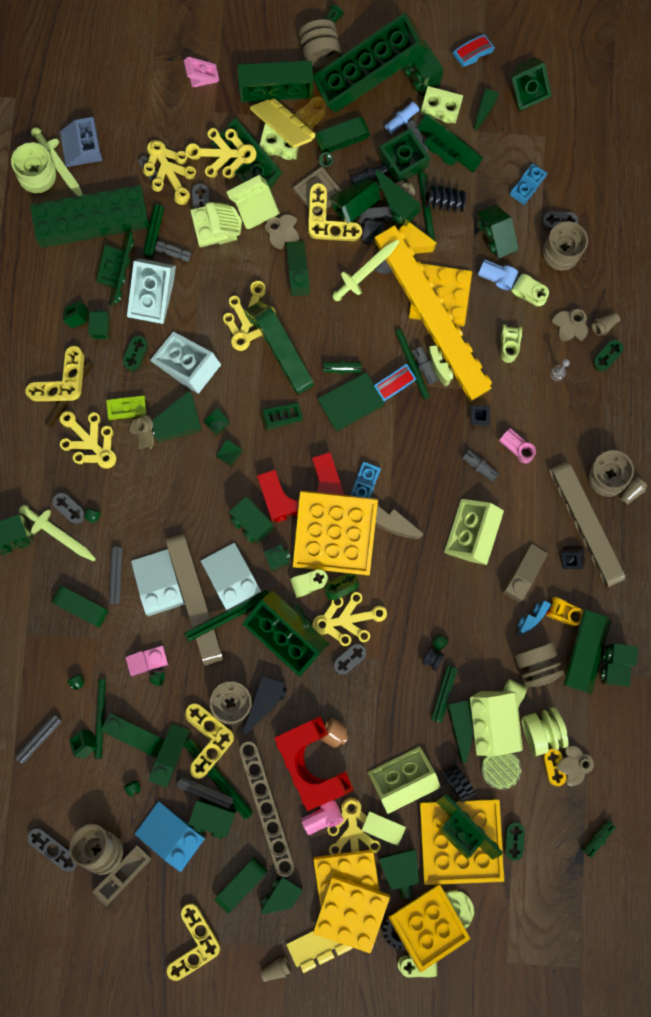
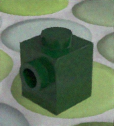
(99, 324)
(277, 558)

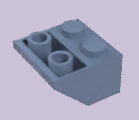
(81, 142)

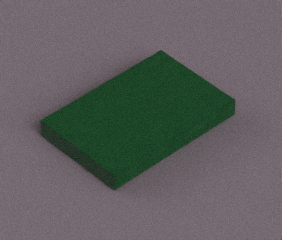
(351, 402)

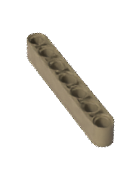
(587, 524)
(193, 596)
(266, 818)

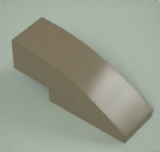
(396, 524)
(121, 875)

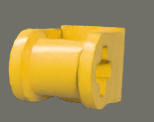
(563, 612)

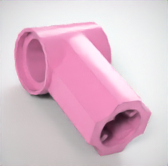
(516, 444)
(327, 816)

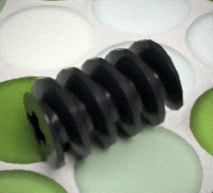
(445, 197)

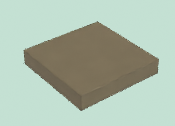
(319, 176)

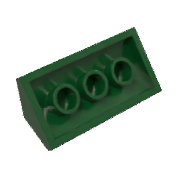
(262, 165)
(587, 652)

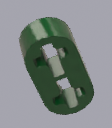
(131, 352)
(605, 353)
(341, 586)
(509, 840)

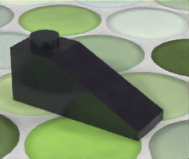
(266, 699)

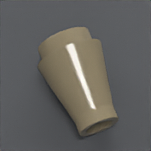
(604, 324)
(633, 490)
(278, 969)

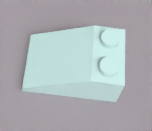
(150, 290)
(186, 362)
(230, 576)
(157, 583)

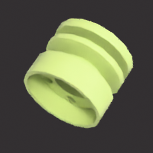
(31, 159)
(548, 730)

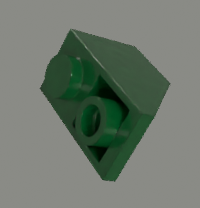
(283, 896)

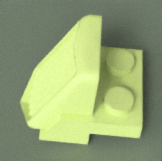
(216, 224)

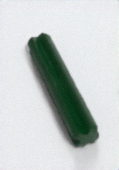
(153, 231)
(444, 694)

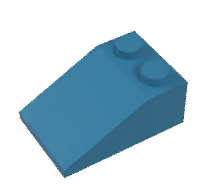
(170, 836)

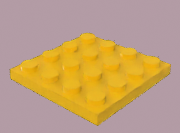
(335, 532)
(443, 861)

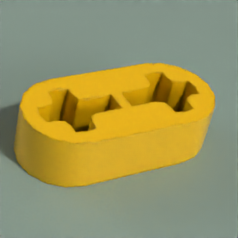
(550, 768)

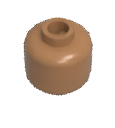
(336, 732)

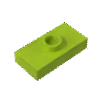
(126, 407)

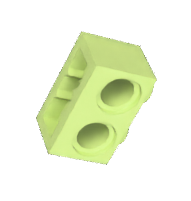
(442, 100)
(277, 148)

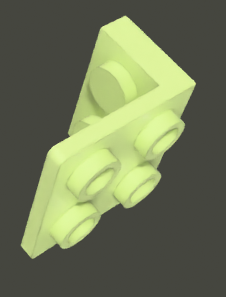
(254, 201)

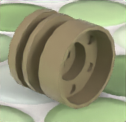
(320, 42)
(565, 245)
(620, 470)
(539, 665)
(241, 699)
(96, 849)

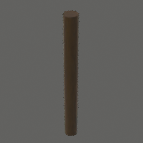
(61, 405)

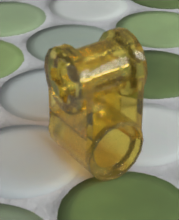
(309, 115)

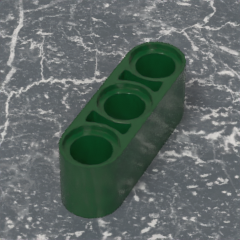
(342, 135)
(79, 606)
(240, 885)

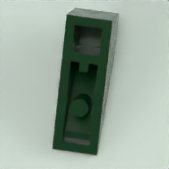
(400, 203)
(298, 268)
(462, 726)
(132, 734)
(169, 756)

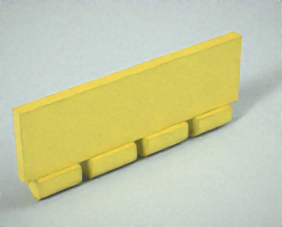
(283, 122)
(311, 946)

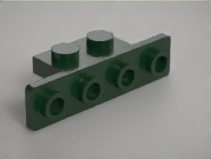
(448, 145)
(112, 267)
(464, 832)

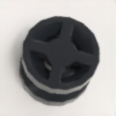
(433, 658)

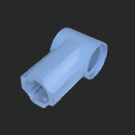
(502, 276)

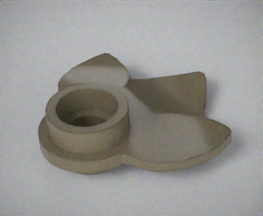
(284, 232)
(570, 327)
(143, 428)
(573, 766)

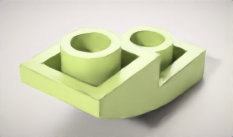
(441, 369)
(383, 828)

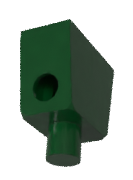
(401, 871)

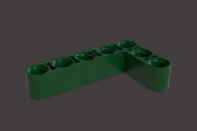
(266, 321)

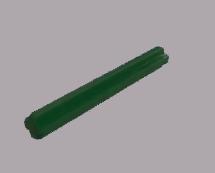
(224, 617)
(220, 781)

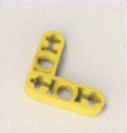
(321, 221)
(66, 383)
(213, 735)
(200, 949)

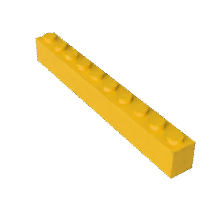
(433, 315)

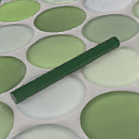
(427, 211)
(412, 364)
(100, 718)

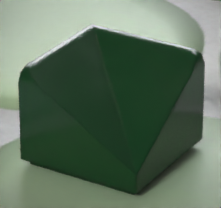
(75, 314)
(217, 422)
(229, 453)
(82, 744)

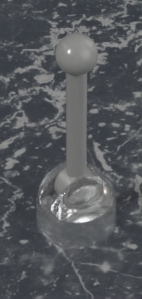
(560, 370)

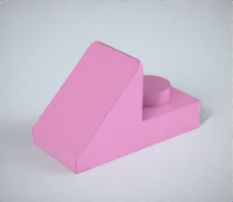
(200, 72)
(146, 660)

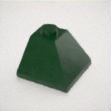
(530, 83)

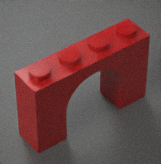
(280, 505)
(312, 790)

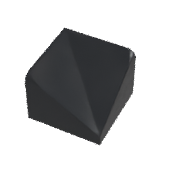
(371, 230)
(480, 416)
(573, 557)

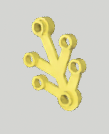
(224, 153)
(168, 168)
(243, 333)
(89, 442)
(346, 620)
(353, 831)

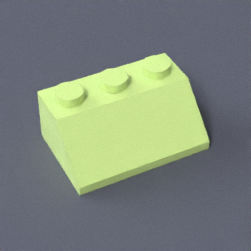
(474, 531)
(496, 723)
(404, 779)

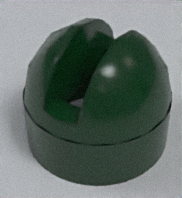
(329, 159)
(92, 515)
(440, 642)
(157, 677)
(76, 682)
(132, 787)

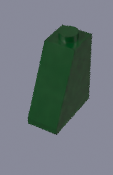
(355, 199)
(177, 420)

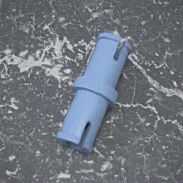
(401, 117)

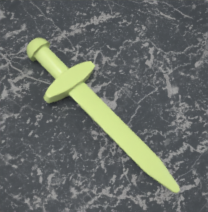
(59, 165)
(352, 281)
(42, 522)

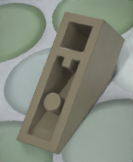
(525, 573)

